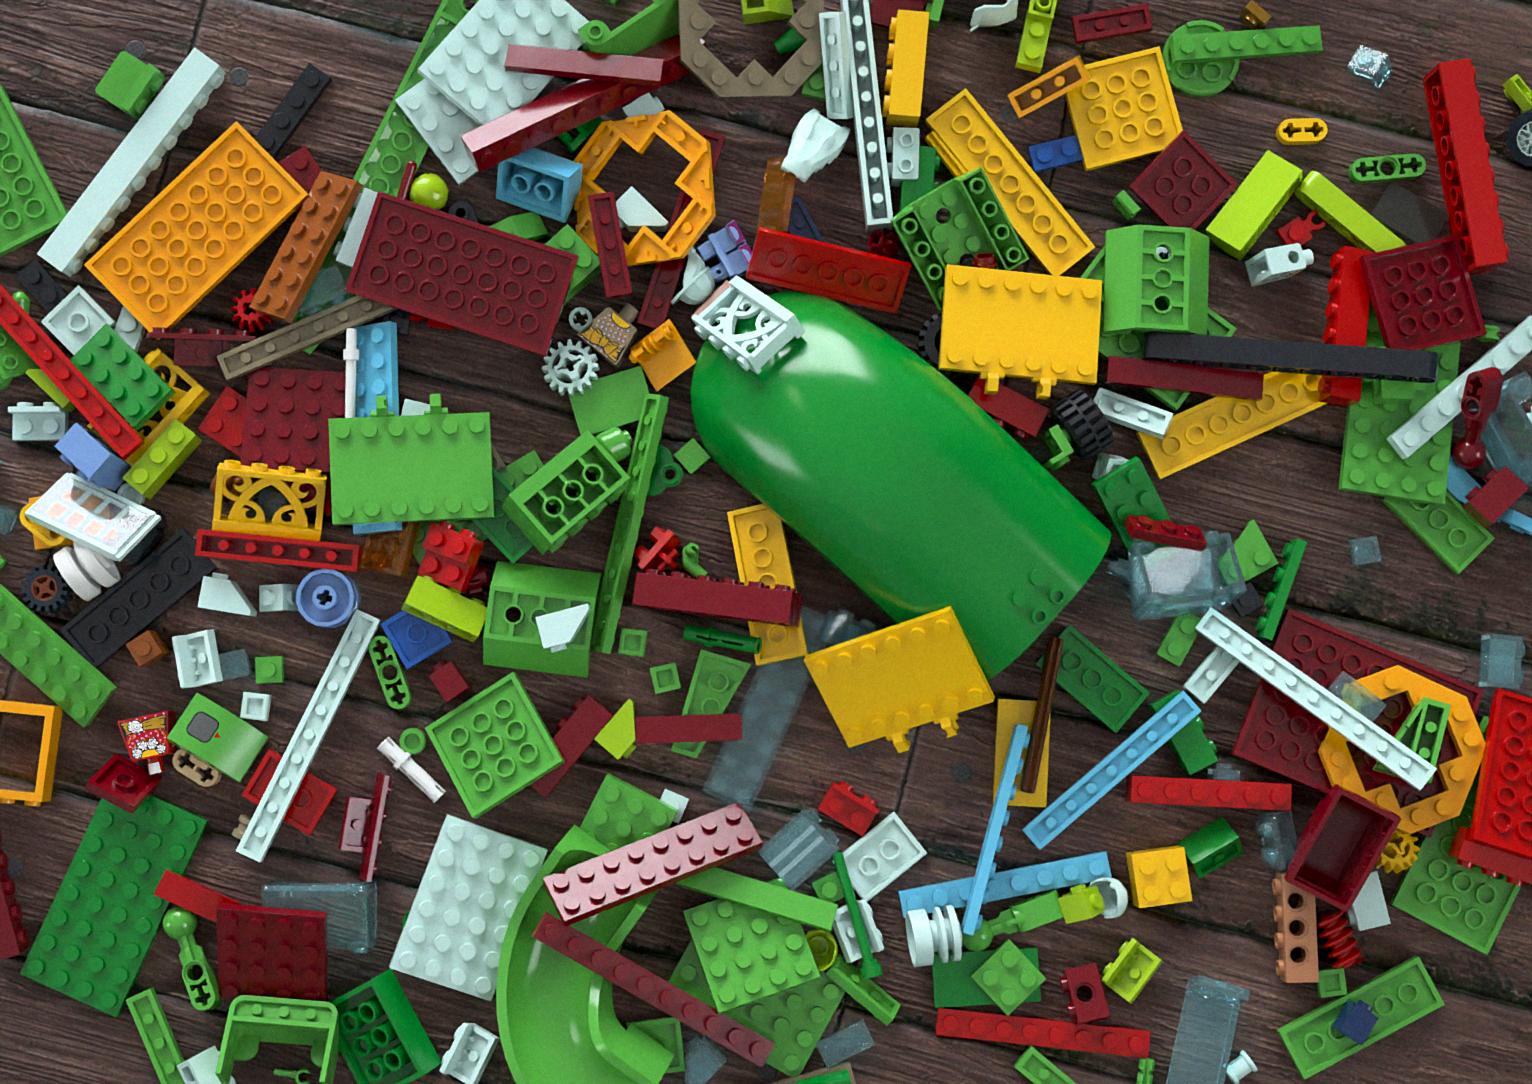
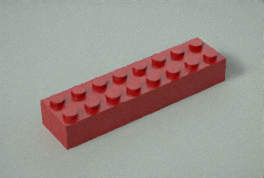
(1465, 164)

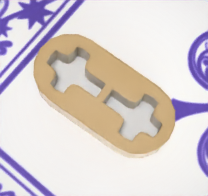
(193, 772)

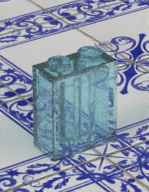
(799, 848)

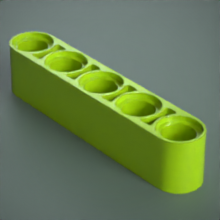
(1345, 214)

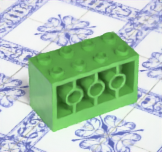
(566, 493)

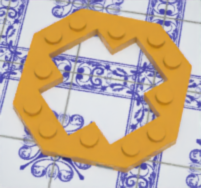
(695, 181)
(1455, 774)

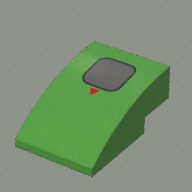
(217, 738)

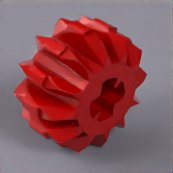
(244, 317)

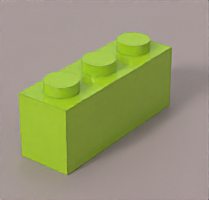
(162, 459)
(445, 608)

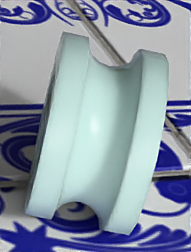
(584, 312)

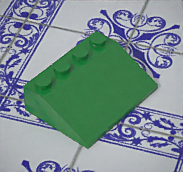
(383, 1034)

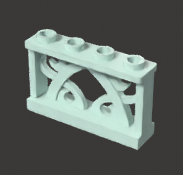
(739, 296)

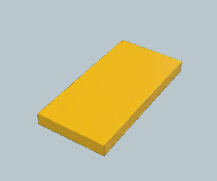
(1019, 712)

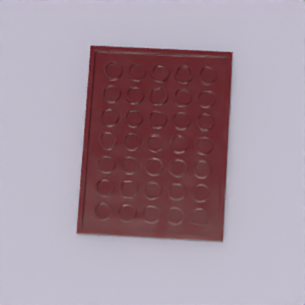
(1288, 737)

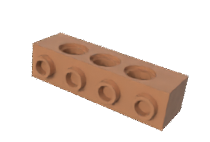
(1306, 966)

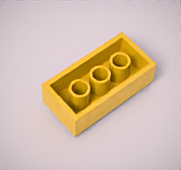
(907, 68)

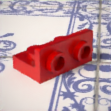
(848, 808)

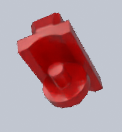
(661, 553)

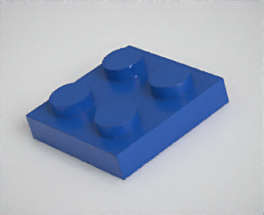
(414, 638)

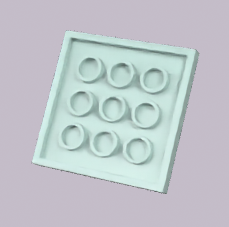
(440, 126)

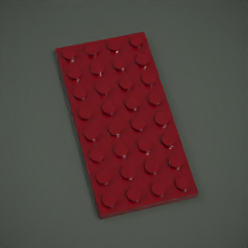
(462, 273)

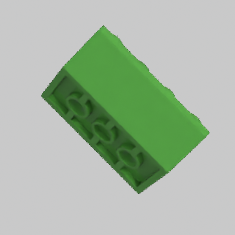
(973, 227)
(1138, 277)
(537, 593)

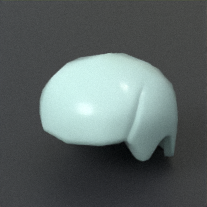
(1114, 896)

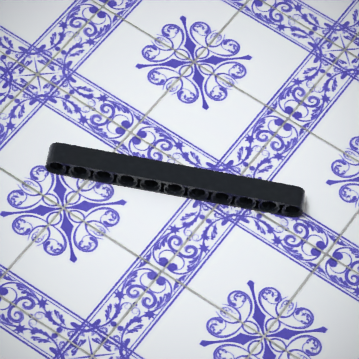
(1291, 357)

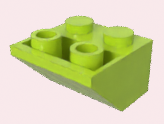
(765, 10)

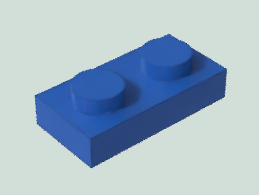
(1055, 154)

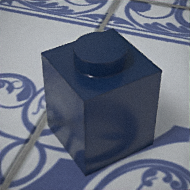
(1355, 1021)

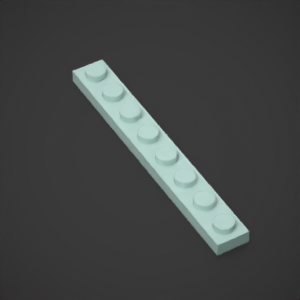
(1448, 402)

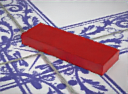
(191, 895)

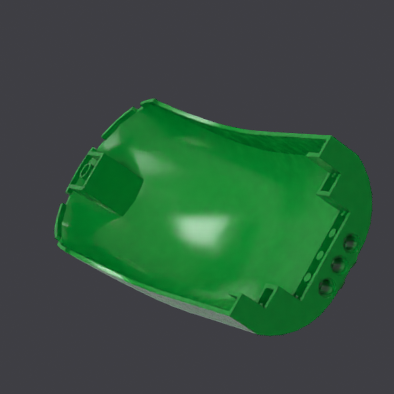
(897, 478)

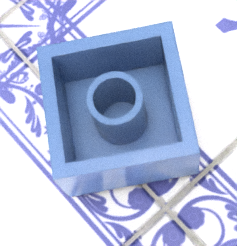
(92, 457)

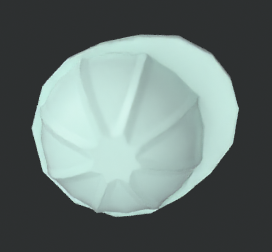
(697, 281)

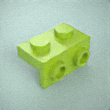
(1131, 970)

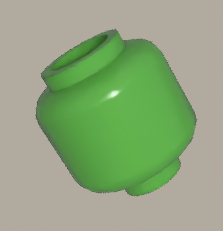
(616, 442)

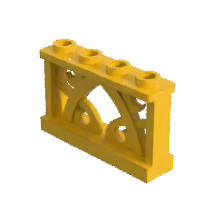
(184, 401)
(276, 527)

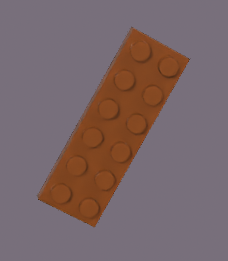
(306, 246)

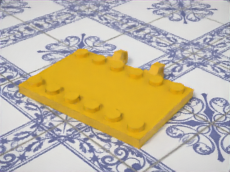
(1020, 327)
(900, 679)

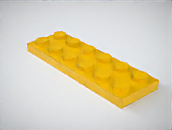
(765, 558)

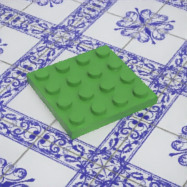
(494, 745)
(748, 952)

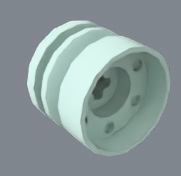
(935, 935)

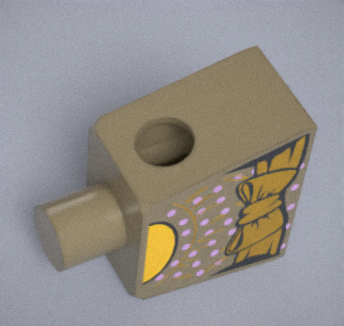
(611, 334)

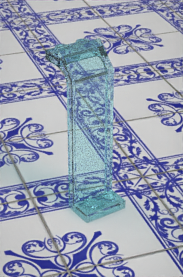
(1205, 1031)

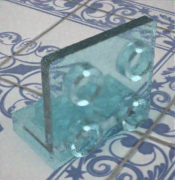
(1278, 838)

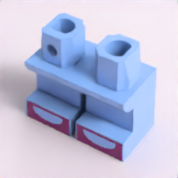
(730, 250)

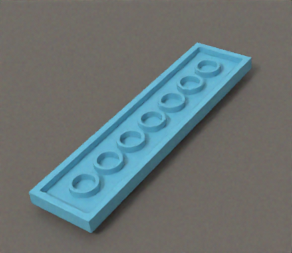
(376, 377)

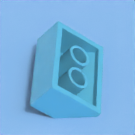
(540, 183)

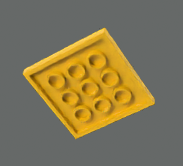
(1124, 109)

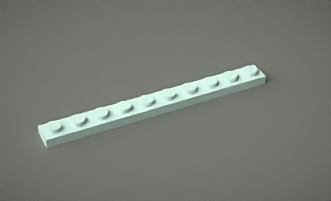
(1316, 699)
(308, 736)

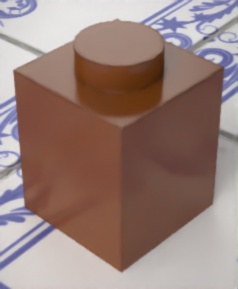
(148, 648)

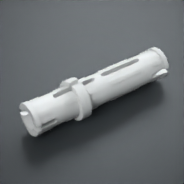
(411, 769)

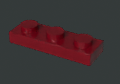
(1111, 23)
(1165, 532)

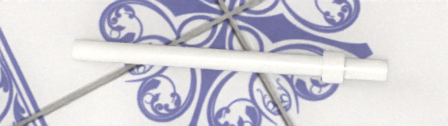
(350, 355)

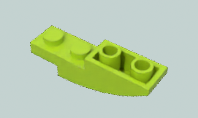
(1035, 35)

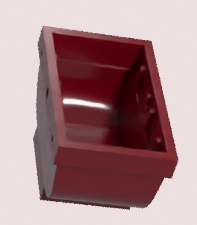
(1340, 847)

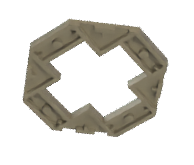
(754, 79)

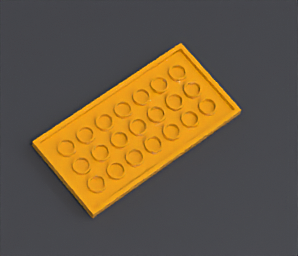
(197, 230)

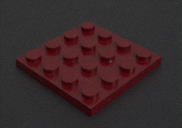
(1423, 295)
(290, 417)
(271, 952)

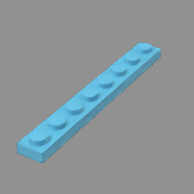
(1111, 769)
(998, 818)
(1009, 882)

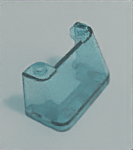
(1510, 430)
(1183, 580)
(348, 906)

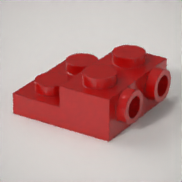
(450, 555)

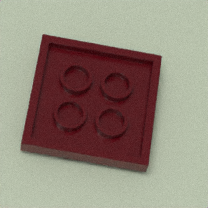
(1182, 184)

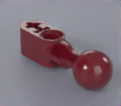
(1478, 402)

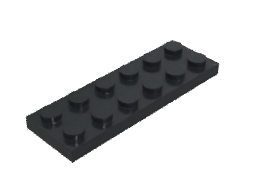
(138, 599)

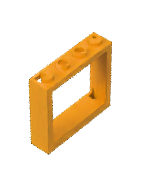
(48, 752)

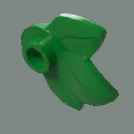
(663, 463)

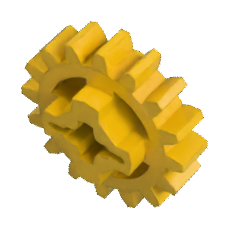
(1398, 845)

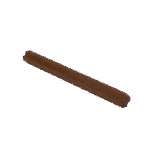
(1041, 715)

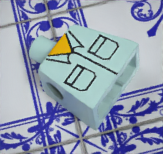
(1278, 263)

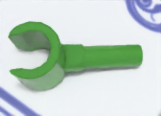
(293, 1074)

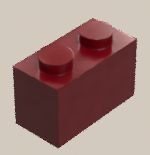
(1495, 496)

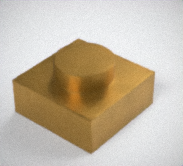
(1254, 16)

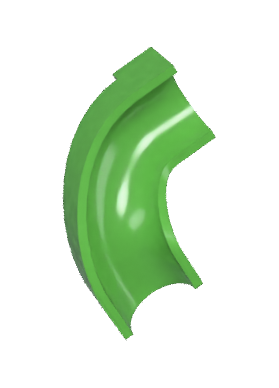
(557, 1013)

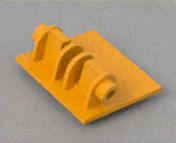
(662, 355)

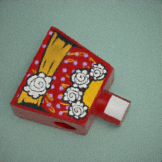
(148, 739)

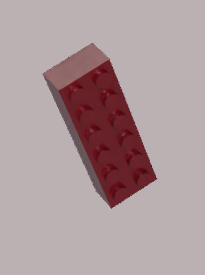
(716, 599)

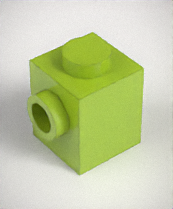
(1081, 903)

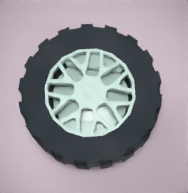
(1520, 138)

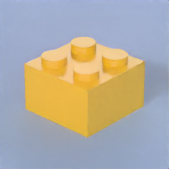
(1159, 876)

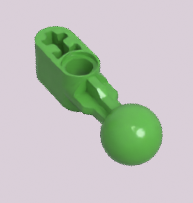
(1019, 917)
(181, 925)

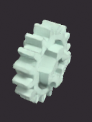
(560, 372)

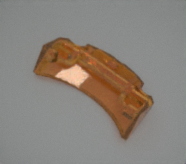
(776, 197)

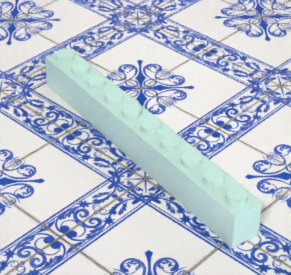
(867, 117)
(132, 163)

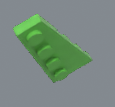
(710, 691)

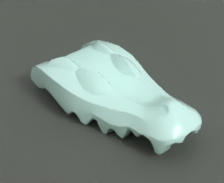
(814, 145)

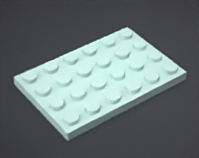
(473, 55)
(466, 907)

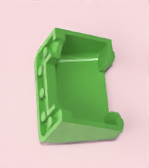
(637, 34)

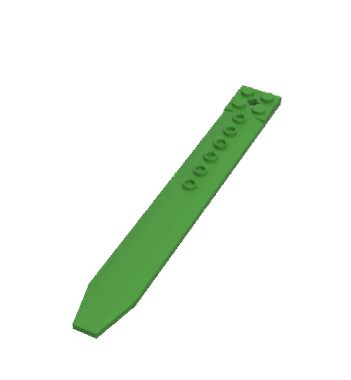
(396, 137)

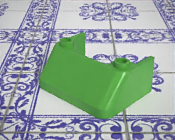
(279, 1021)

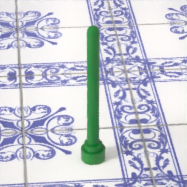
(870, 966)

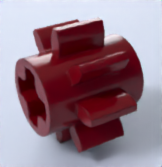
(883, 243)
(478, 580)

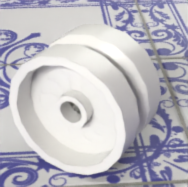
(86, 570)

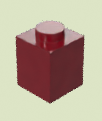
(449, 680)

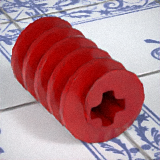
(1339, 939)

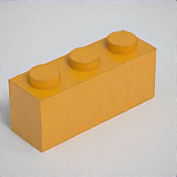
(1049, 86)

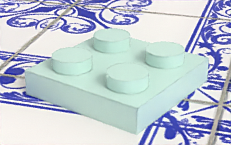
(77, 319)

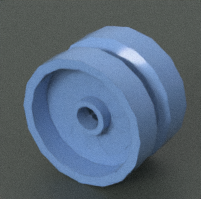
(313, 593)

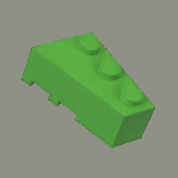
(1422, 732)

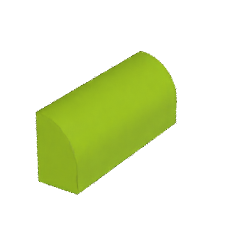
(1254, 205)

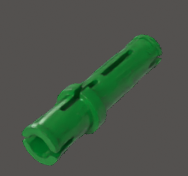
(713, 637)

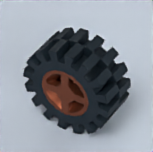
(38, 585)

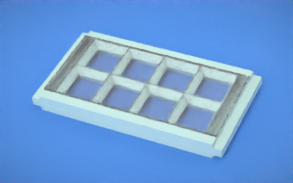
(93, 516)

